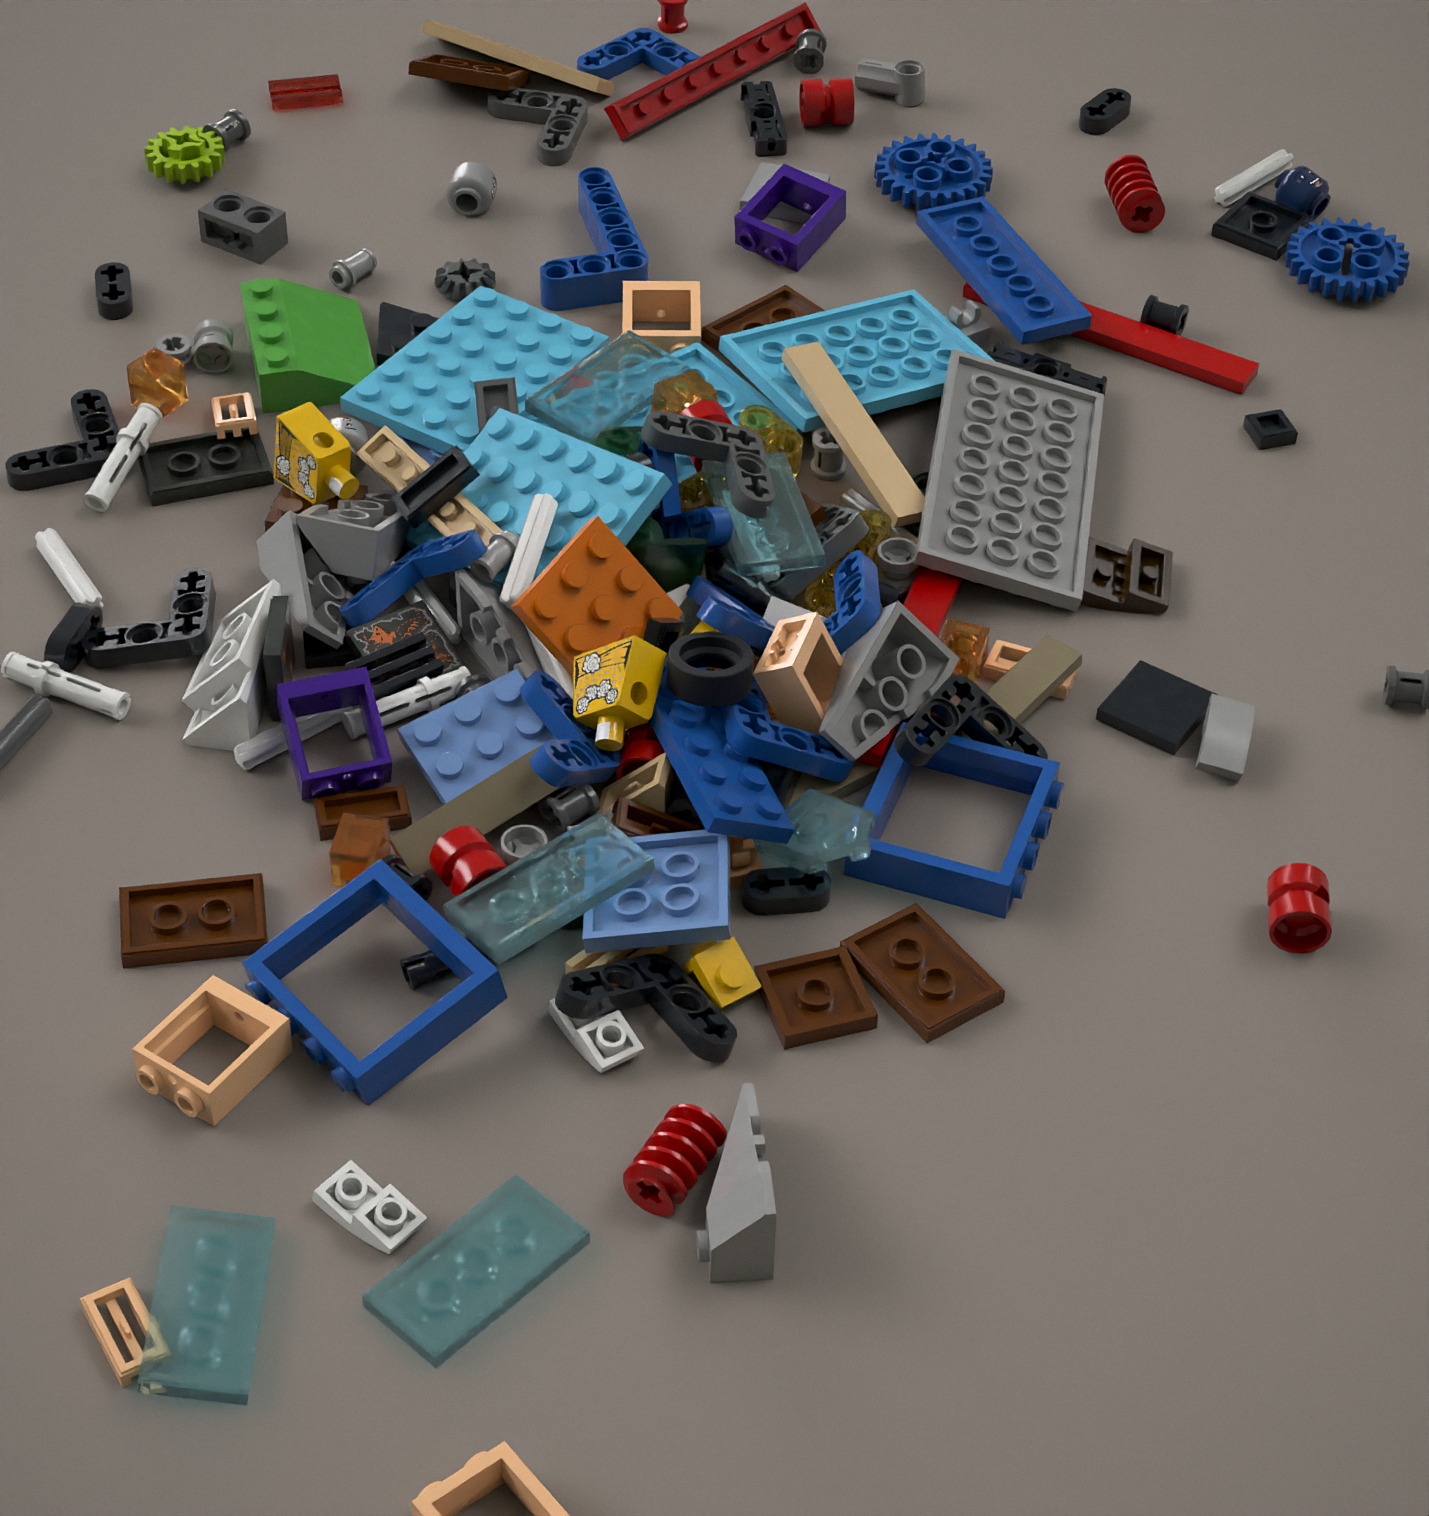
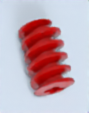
(1134, 194)
(673, 1158)

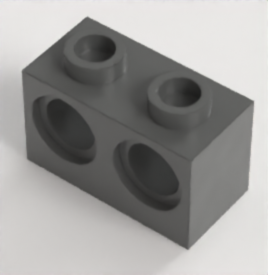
(243, 226)

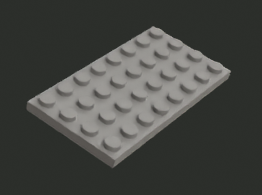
(1011, 481)

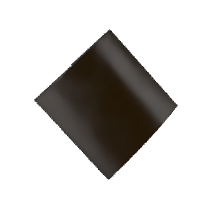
(1127, 579)

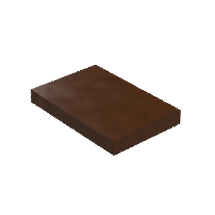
(469, 72)
(772, 308)
(192, 920)
(922, 972)

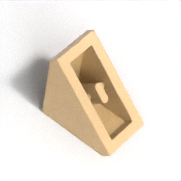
(647, 785)

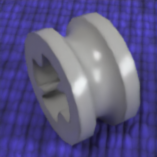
(176, 346)

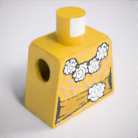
(312, 456)
(616, 688)

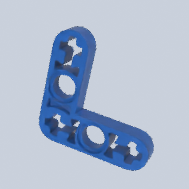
(633, 49)
(669, 513)
(423, 561)
(856, 600)
(729, 614)
(756, 736)
(574, 756)

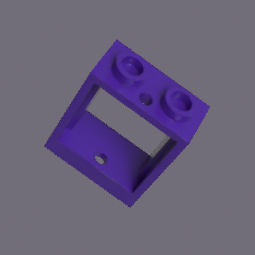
(803, 192)
(328, 694)

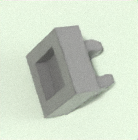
(969, 322)

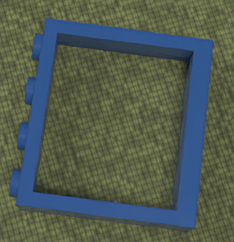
(944, 878)
(423, 1036)

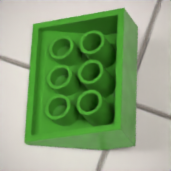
(303, 343)

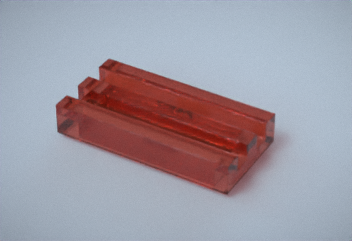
(305, 92)

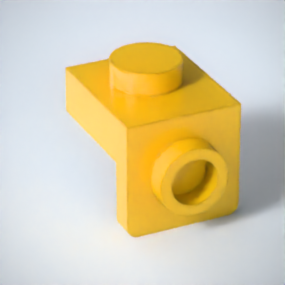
(722, 972)

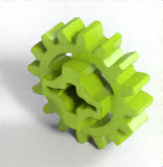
(184, 154)

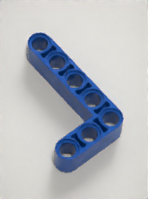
(619, 255)

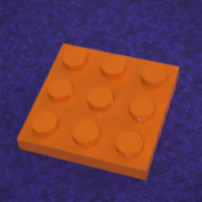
(591, 596)

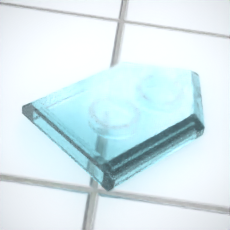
(823, 832)

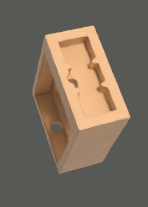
(663, 303)
(799, 671)
(233, 1012)
(479, 1477)

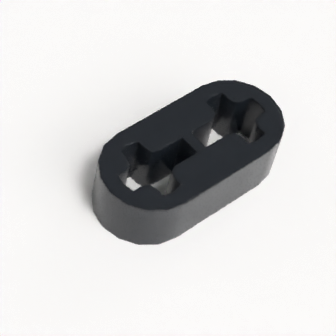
(1104, 111)
(119, 291)
(65, 641)
(785, 891)

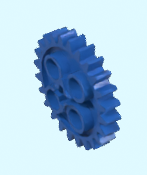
(932, 171)
(1375, 261)

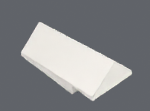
(230, 677)

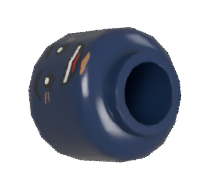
(1303, 191)

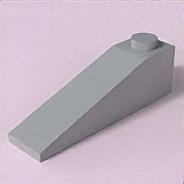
(358, 535)
(307, 580)
(491, 629)
(884, 680)
(741, 1203)

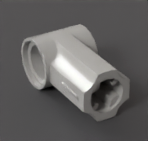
(902, 80)

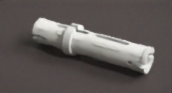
(123, 457)
(49, 679)
(407, 699)

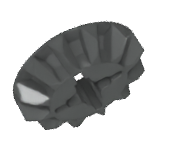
(451, 278)

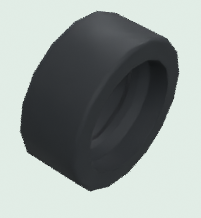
(706, 686)

